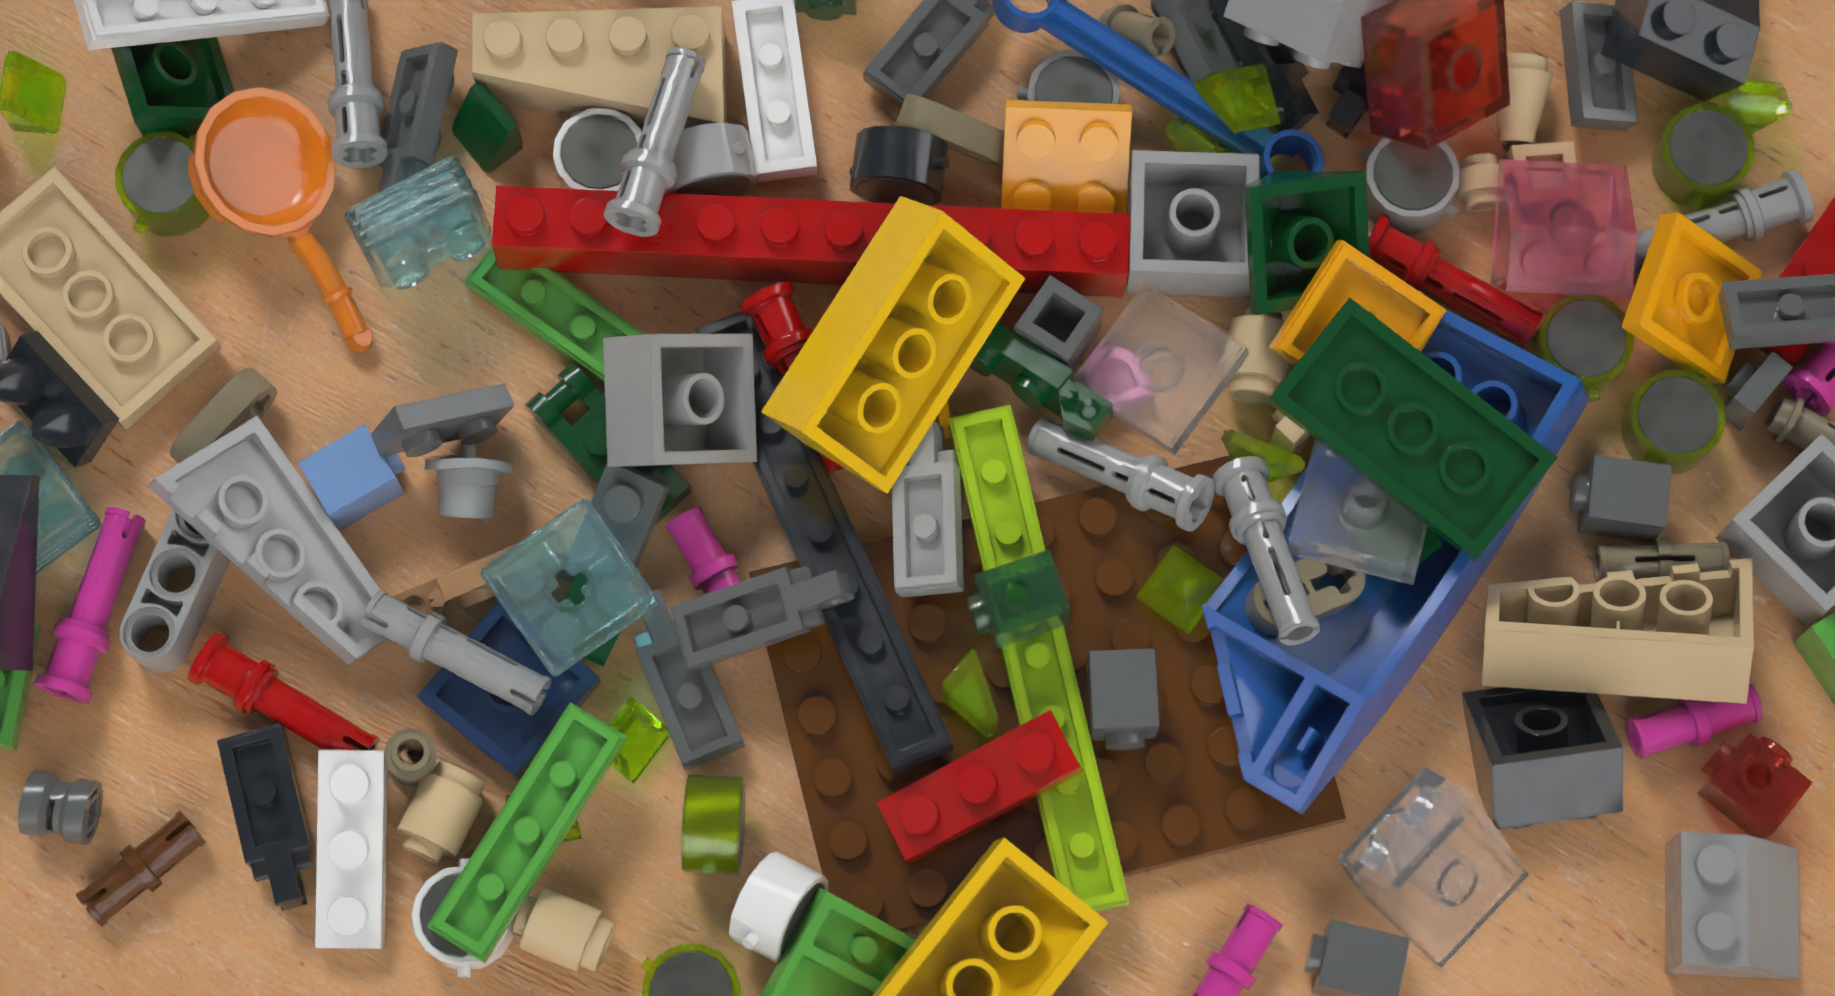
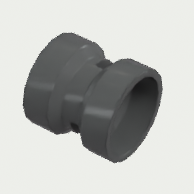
(60, 807)

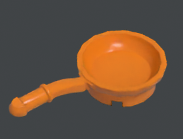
(270, 173)

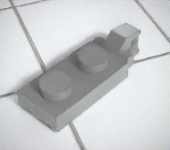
(928, 521)

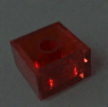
(1434, 67)

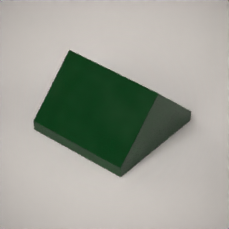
(172, 83)
(1293, 228)

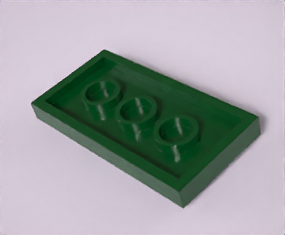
(1412, 429)

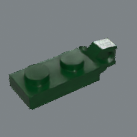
(1042, 382)

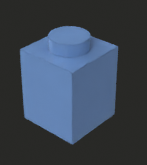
(352, 477)

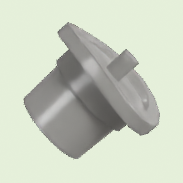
(467, 483)

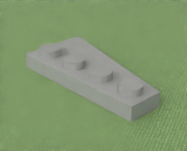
(275, 530)

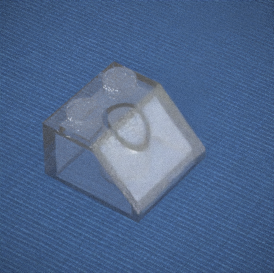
(1433, 865)

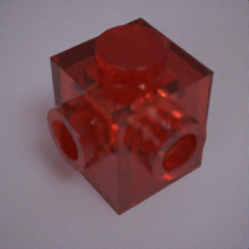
(1753, 784)

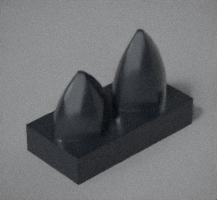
(55, 399)

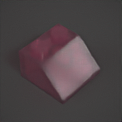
(1563, 228)

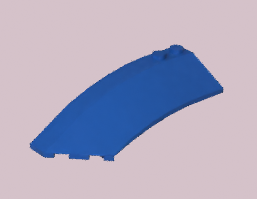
(1315, 701)

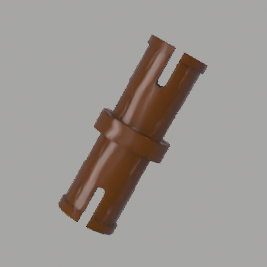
(140, 868)

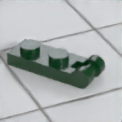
(587, 437)

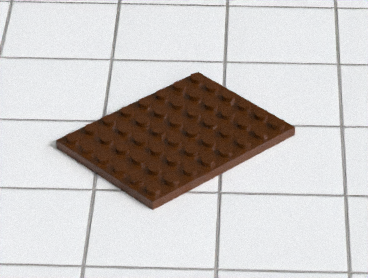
(1164, 801)

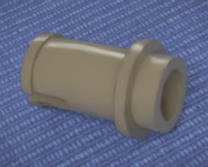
(1148, 32)
(1798, 424)
(413, 742)

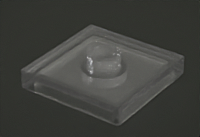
(1161, 367)
(1353, 522)

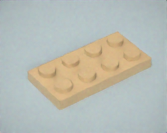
(96, 299)

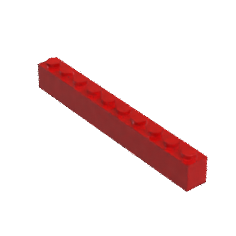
(788, 238)

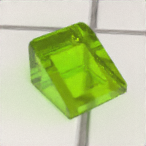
(31, 95)
(1241, 98)
(969, 695)

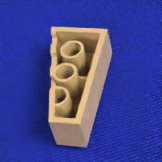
(598, 58)
(1625, 634)

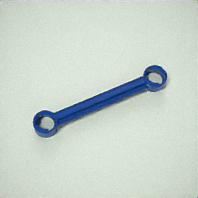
(1155, 80)

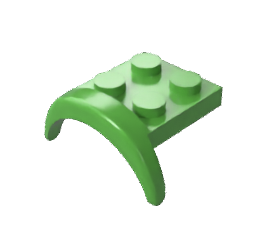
(837, 952)

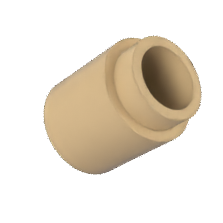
(1263, 368)
(441, 812)
(564, 931)

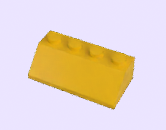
(894, 343)
(998, 934)

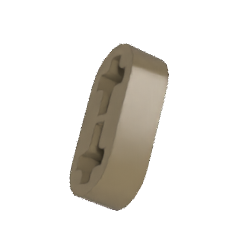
(959, 130)
(235, 404)
(1323, 602)

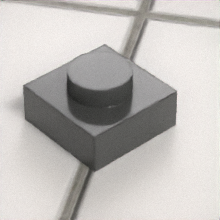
(1753, 387)

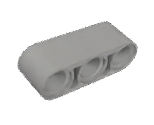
(179, 611)

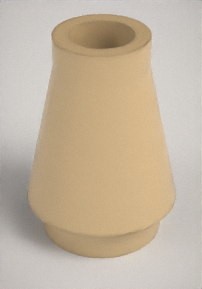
(1528, 92)

